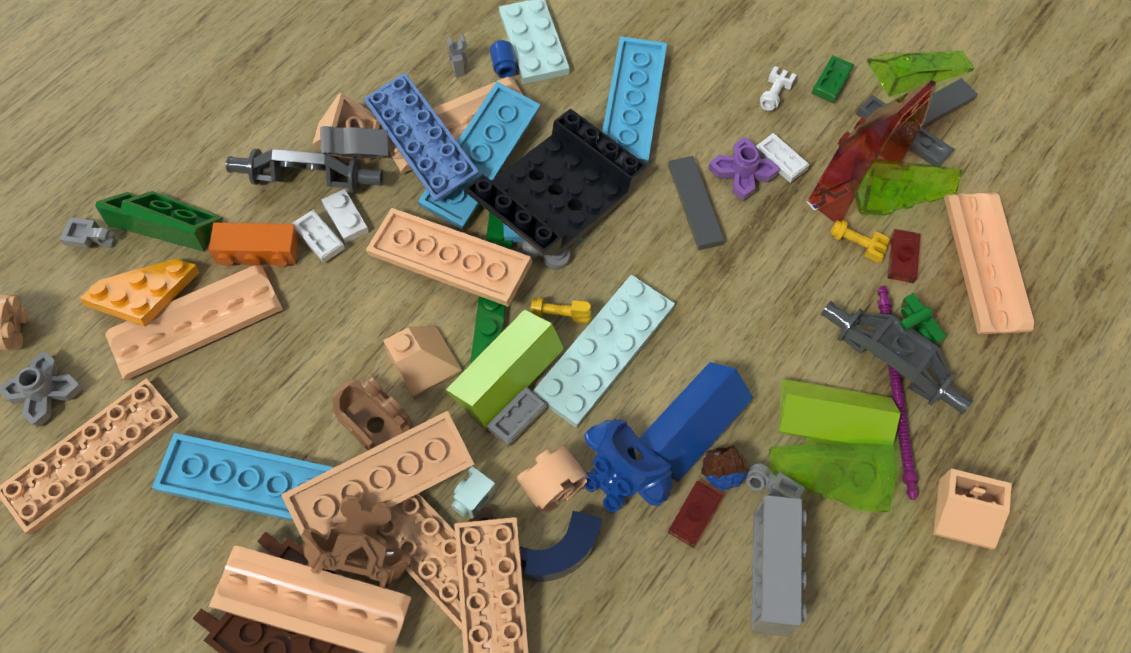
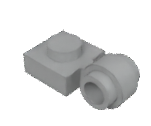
(760, 477)

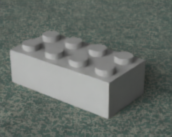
(778, 566)

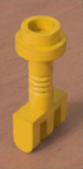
(875, 245)
(579, 310)

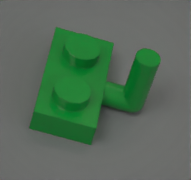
(921, 317)

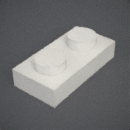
(345, 216)

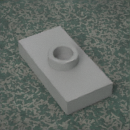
(517, 416)

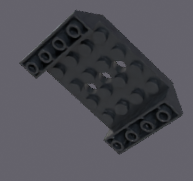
(577, 163)

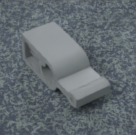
(354, 142)

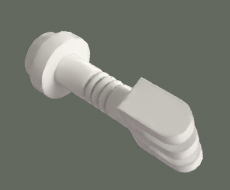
(770, 100)

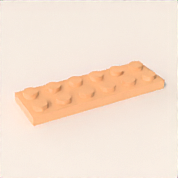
(450, 256)
(381, 474)

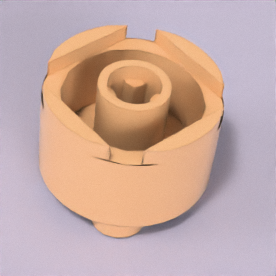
(11, 319)
(553, 479)

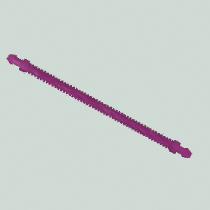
(909, 477)

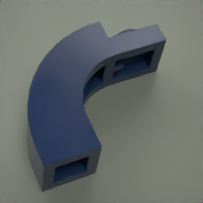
(567, 554)

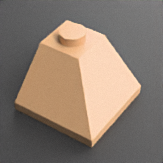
(343, 114)
(421, 358)

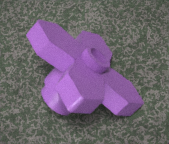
(744, 168)

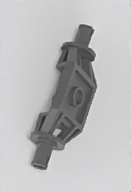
(279, 159)
(902, 350)

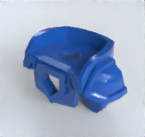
(618, 470)

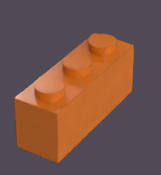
(254, 244)

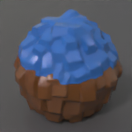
(725, 467)

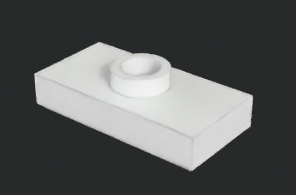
(789, 162)
(318, 236)

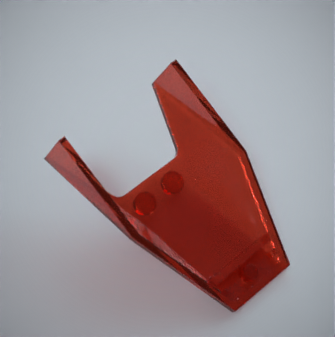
(883, 133)

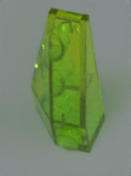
(908, 70)
(904, 184)
(845, 472)

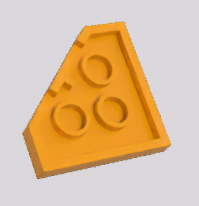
(141, 292)

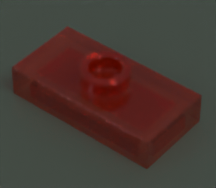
(904, 256)
(695, 514)

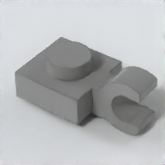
(457, 55)
(84, 232)

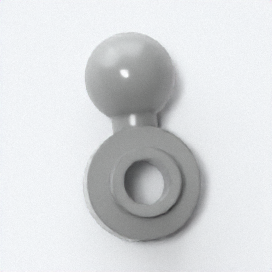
(551, 262)

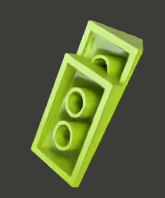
(506, 367)
(836, 414)

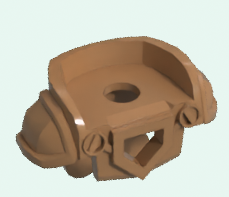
(361, 402)
(356, 545)

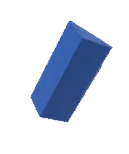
(698, 417)

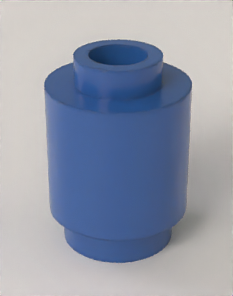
(503, 58)

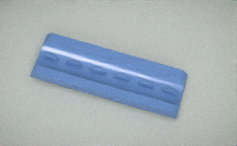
(421, 137)

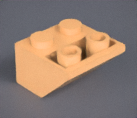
(971, 508)

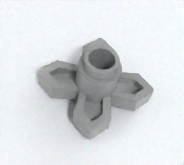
(38, 387)

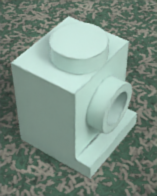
(473, 493)

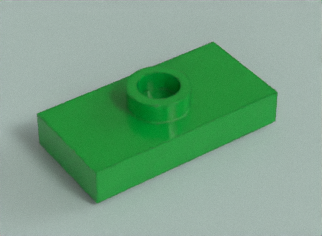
(832, 79)

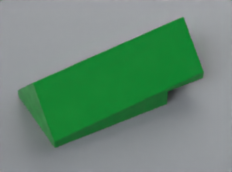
(159, 218)

